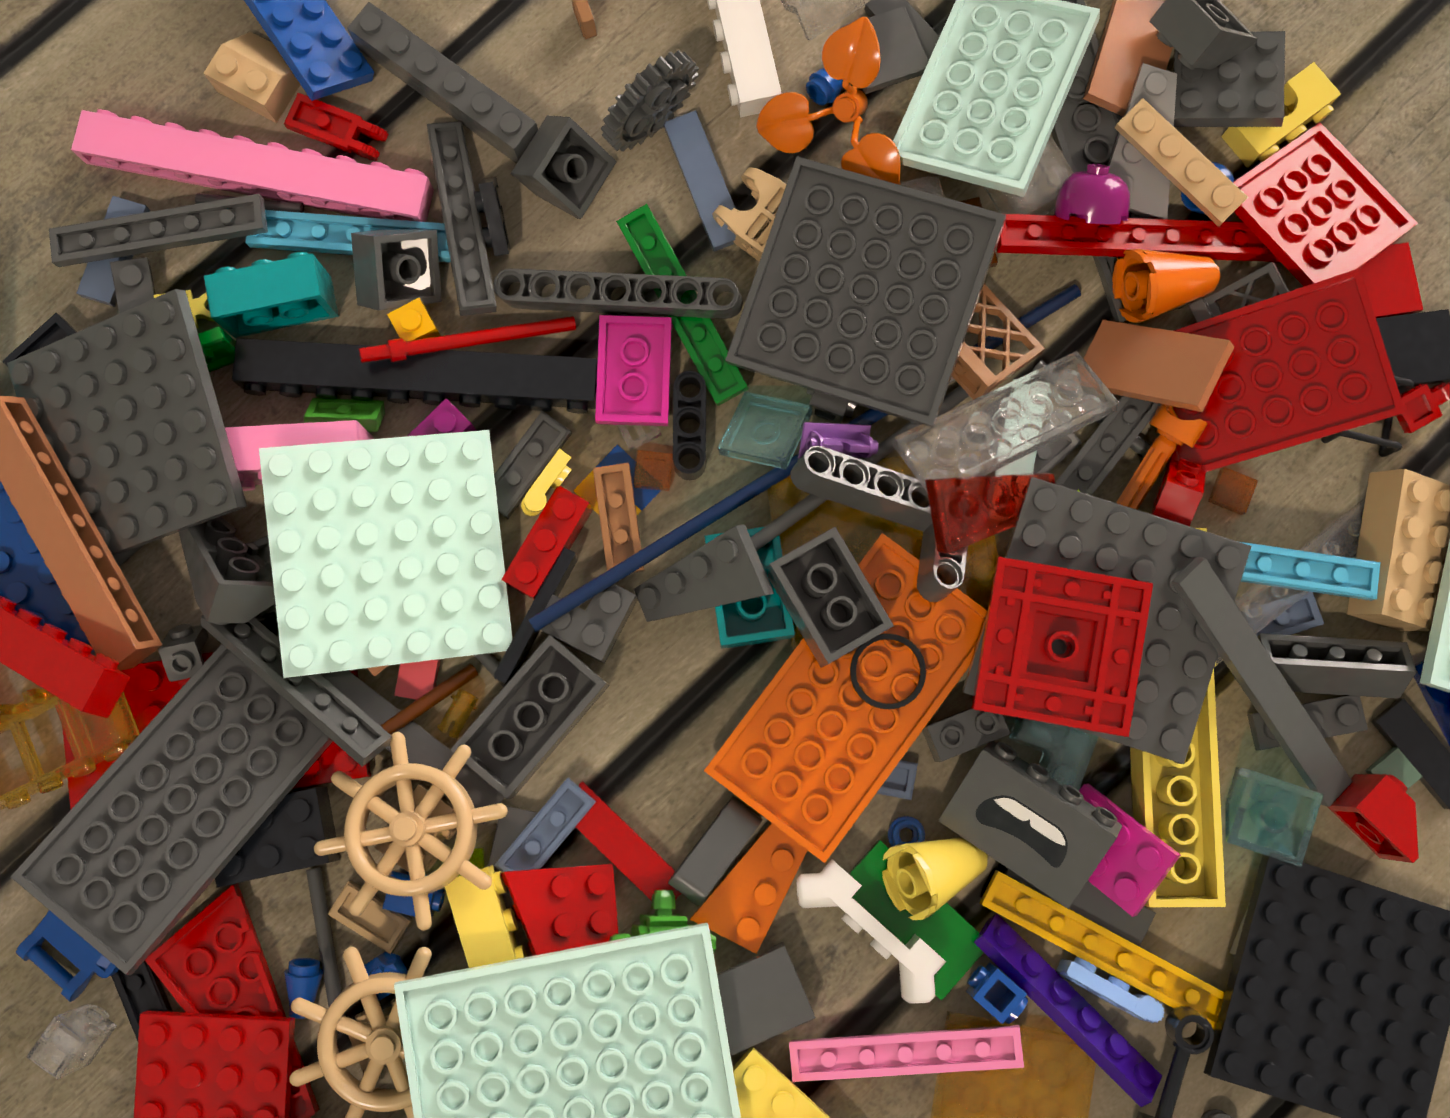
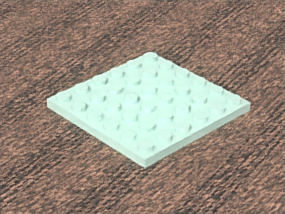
(385, 551)

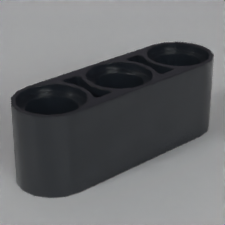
(684, 409)

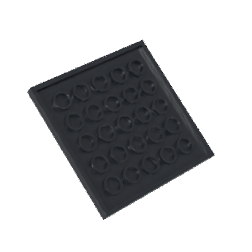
(1336, 995)

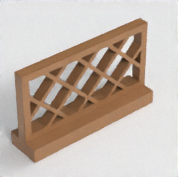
(970, 368)

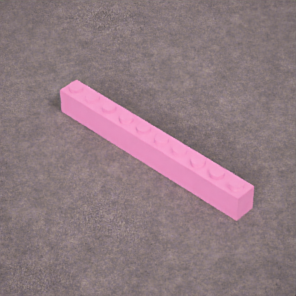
(251, 168)

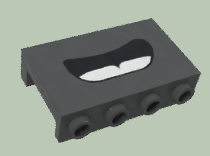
(1031, 822)

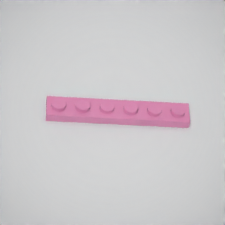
(906, 1053)

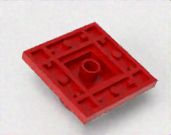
(1103, 637)

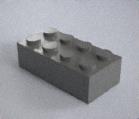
(530, 717)

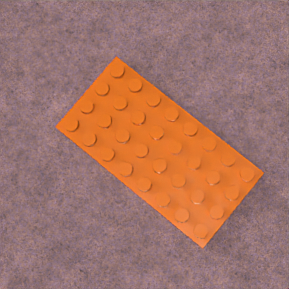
(812, 746)

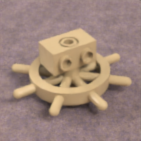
(414, 833)
(373, 1035)

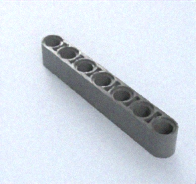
(603, 285)

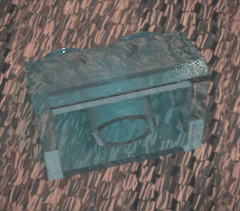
(1270, 815)

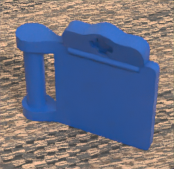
(70, 945)

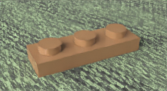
(617, 513)

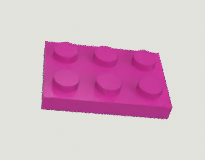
(633, 370)
(1134, 861)

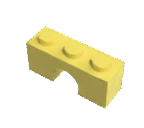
(1306, 99)

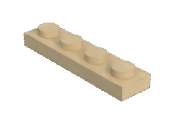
(1180, 162)

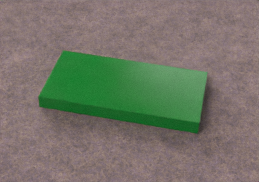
(942, 931)

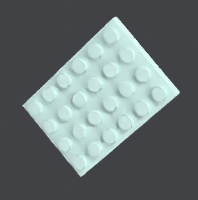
(995, 90)

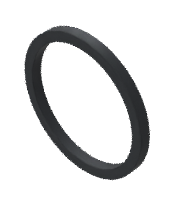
(908, 643)

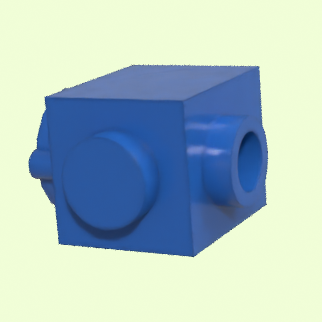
(997, 993)

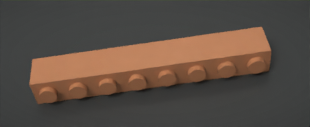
(70, 540)

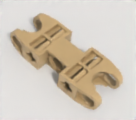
(754, 225)

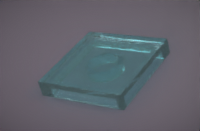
(765, 430)

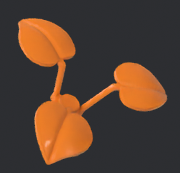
(855, 57)

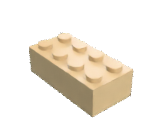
(1409, 533)

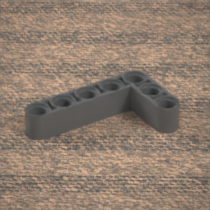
(901, 502)

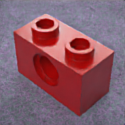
(1180, 491)

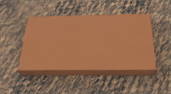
(1123, 48)
(1158, 363)

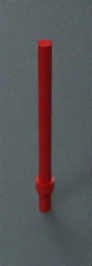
(398, 349)

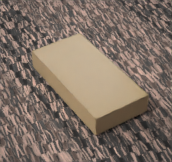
(375, 924)

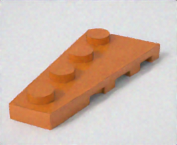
(753, 890)

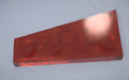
(975, 506)

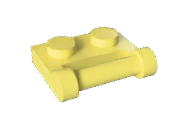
(551, 476)

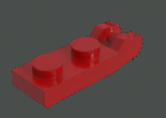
(333, 126)

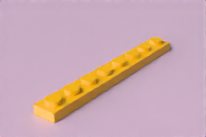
(1101, 947)

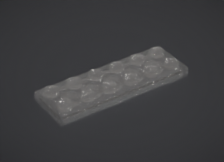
(1008, 422)

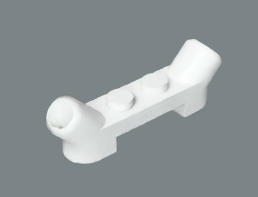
(916, 959)

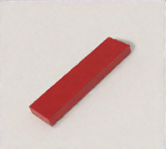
(625, 847)

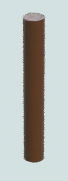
(430, 699)

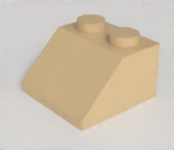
(253, 75)

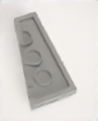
(1145, 182)

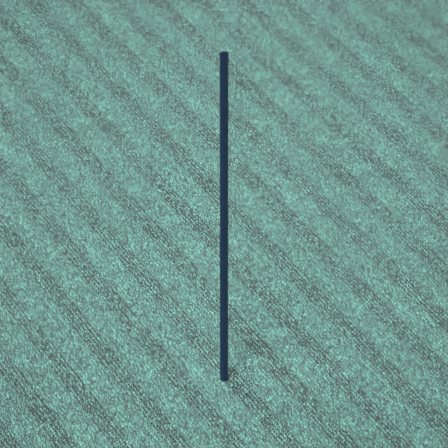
(745, 494)

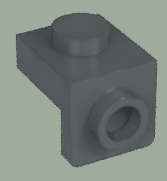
(182, 651)

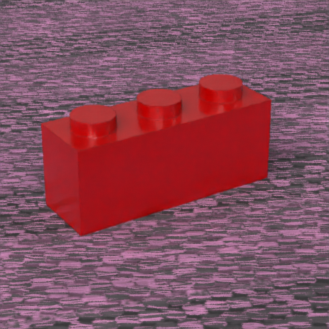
(553, 530)

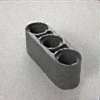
(715, 851)

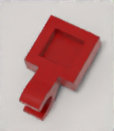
(1422, 405)

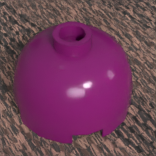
(1094, 196)

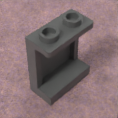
(762, 999)

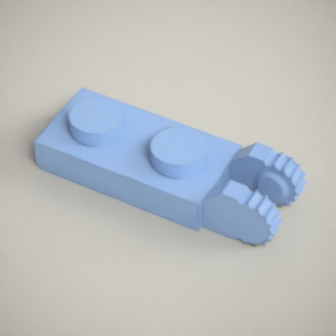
(1111, 990)

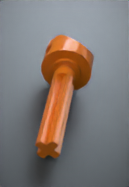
(1172, 432)

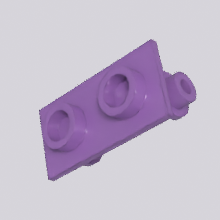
(844, 438)

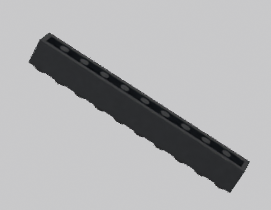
(430, 376)

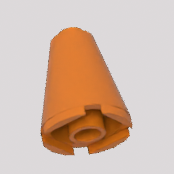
(1160, 282)

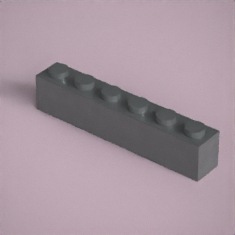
(442, 82)

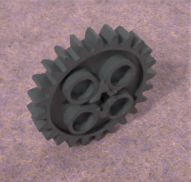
(650, 100)

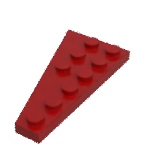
(564, 906)
(221, 969)

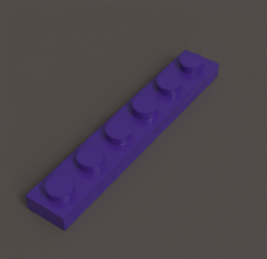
(1069, 1010)

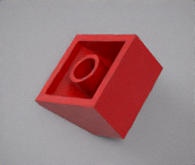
(1380, 815)

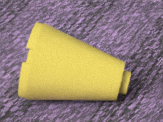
(930, 873)

